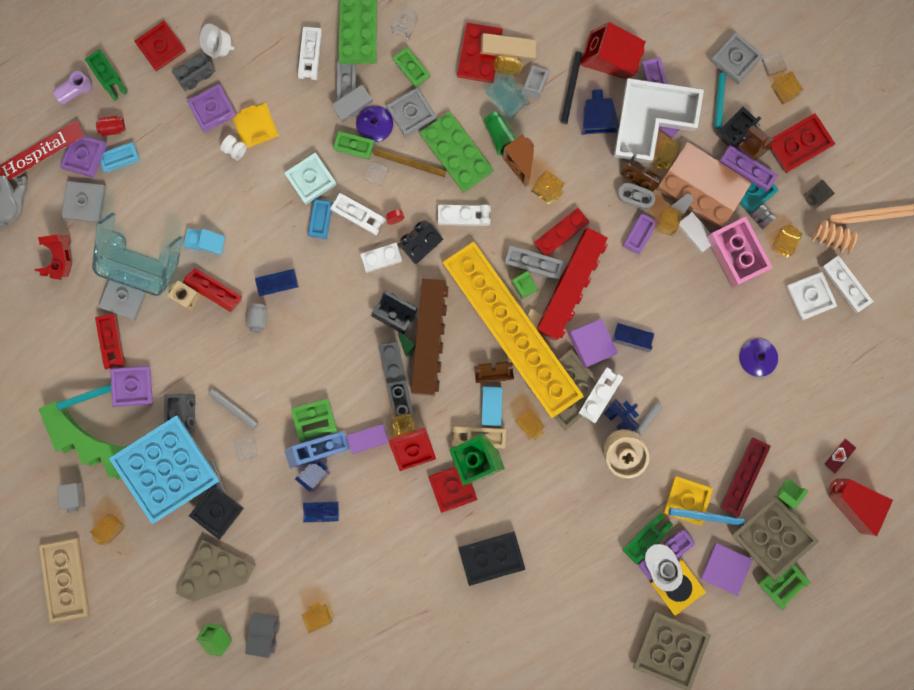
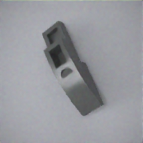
(395, 379)

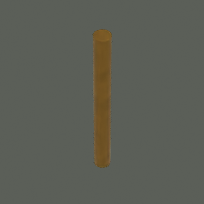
(410, 162)

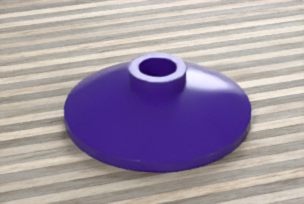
(378, 131)
(749, 357)

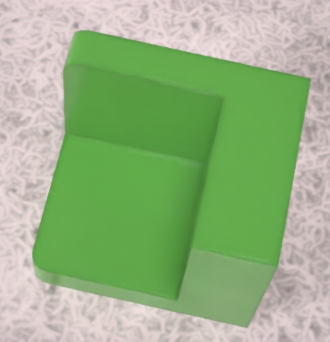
(524, 285)
(791, 494)
(214, 639)

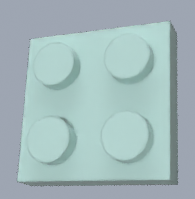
(310, 178)

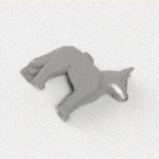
(11, 200)

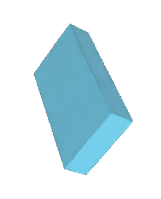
(119, 157)
(492, 406)

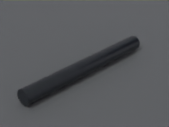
(571, 87)

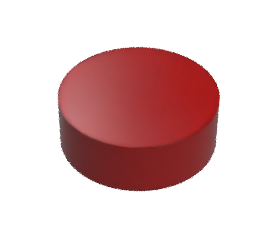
(394, 217)

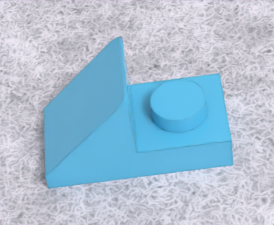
(204, 241)

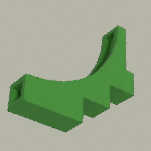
(67, 433)

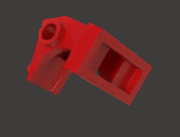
(60, 255)

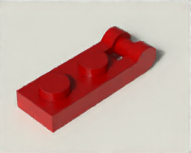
(109, 340)

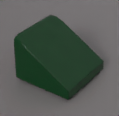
(407, 345)

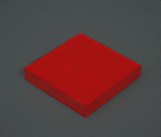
(160, 45)
(412, 449)
(450, 490)

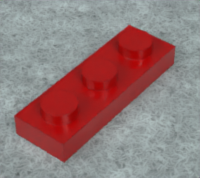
(561, 232)
(212, 290)

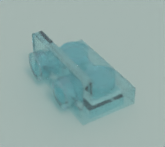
(507, 96)

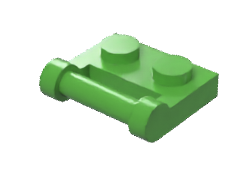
(311, 414)
(773, 588)

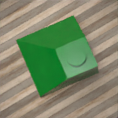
(476, 459)

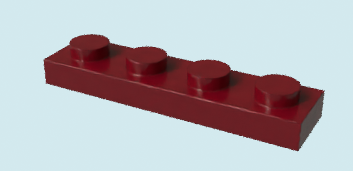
(745, 476)

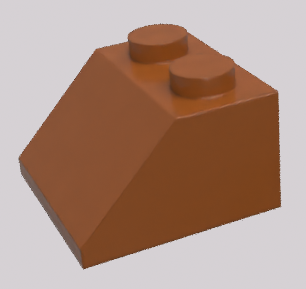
(519, 158)

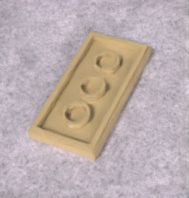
(64, 580)

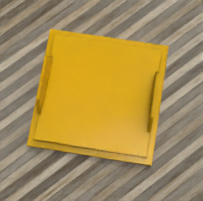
(255, 125)

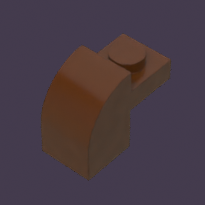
(755, 143)

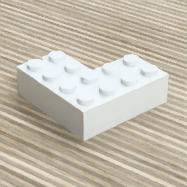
(646, 108)

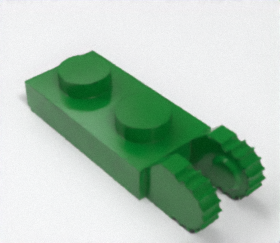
(105, 73)
(647, 537)

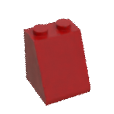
(613, 51)
(860, 505)

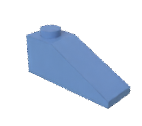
(316, 449)

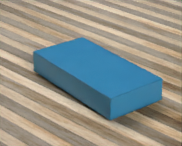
(320, 219)

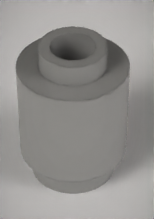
(256, 318)

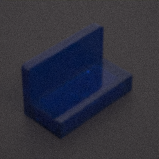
(633, 337)

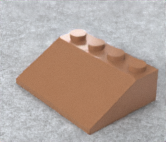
(712, 184)

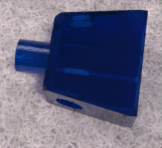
(599, 115)

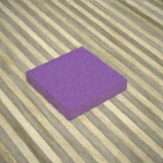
(211, 108)
(84, 156)
(592, 343)
(131, 386)
(726, 569)

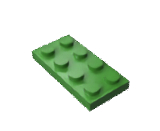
(358, 32)
(456, 152)

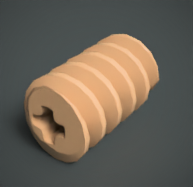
(835, 235)

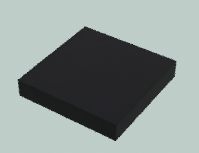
(216, 512)

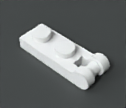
(310, 53)
(357, 213)
(463, 215)
(600, 396)

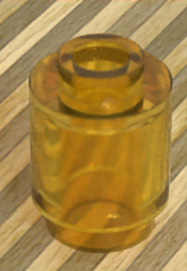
(507, 64)

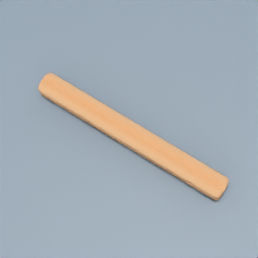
(870, 215)

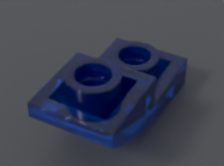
(276, 282)

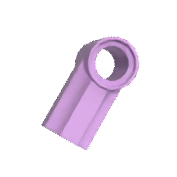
(71, 87)

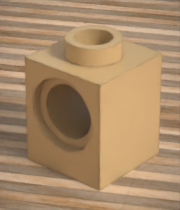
(190, 299)

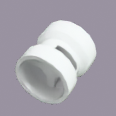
(233, 147)

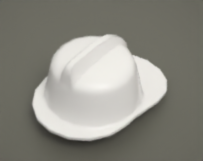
(215, 41)
(664, 567)

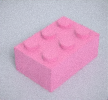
(739, 252)

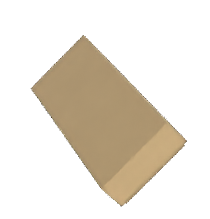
(507, 45)

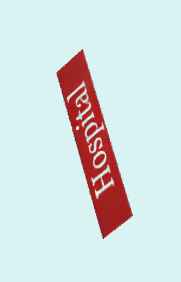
(41, 150)

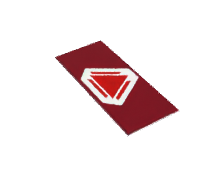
(840, 455)

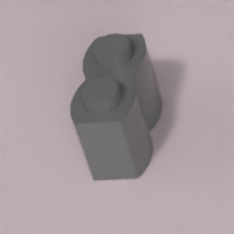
(262, 634)

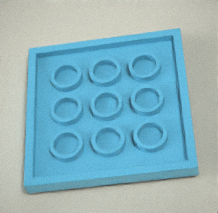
(164, 469)

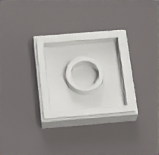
(811, 296)

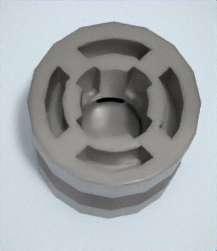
(763, 216)

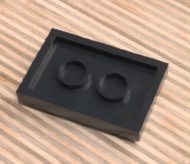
(491, 558)

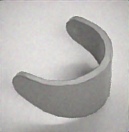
(682, 204)

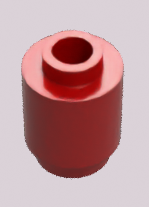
(110, 125)

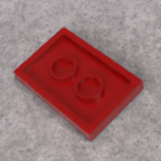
(472, 63)
(801, 143)

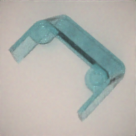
(130, 268)

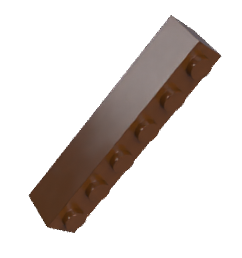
(428, 337)

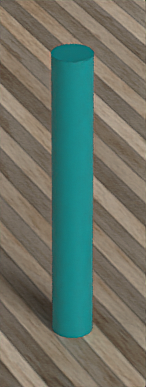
(720, 101)
(83, 397)

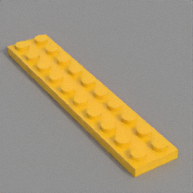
(513, 330)

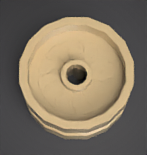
(626, 453)

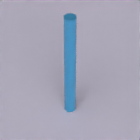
(706, 516)

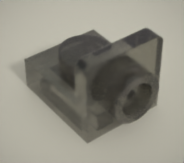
(818, 194)

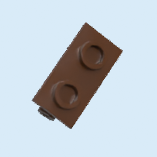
(633, 172)
(485, 373)

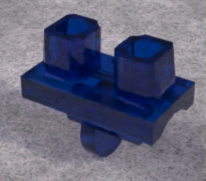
(617, 409)
(321, 512)

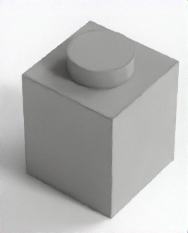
(71, 497)

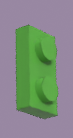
(411, 67)
(354, 145)

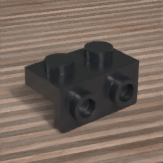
(736, 128)
(420, 241)
(394, 312)

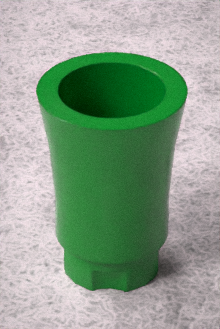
(499, 131)

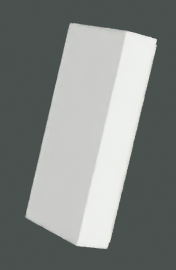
(695, 232)

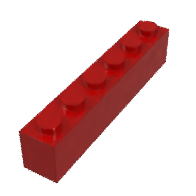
(571, 284)

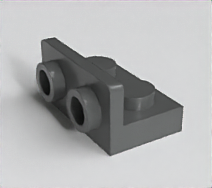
(193, 71)
(183, 406)

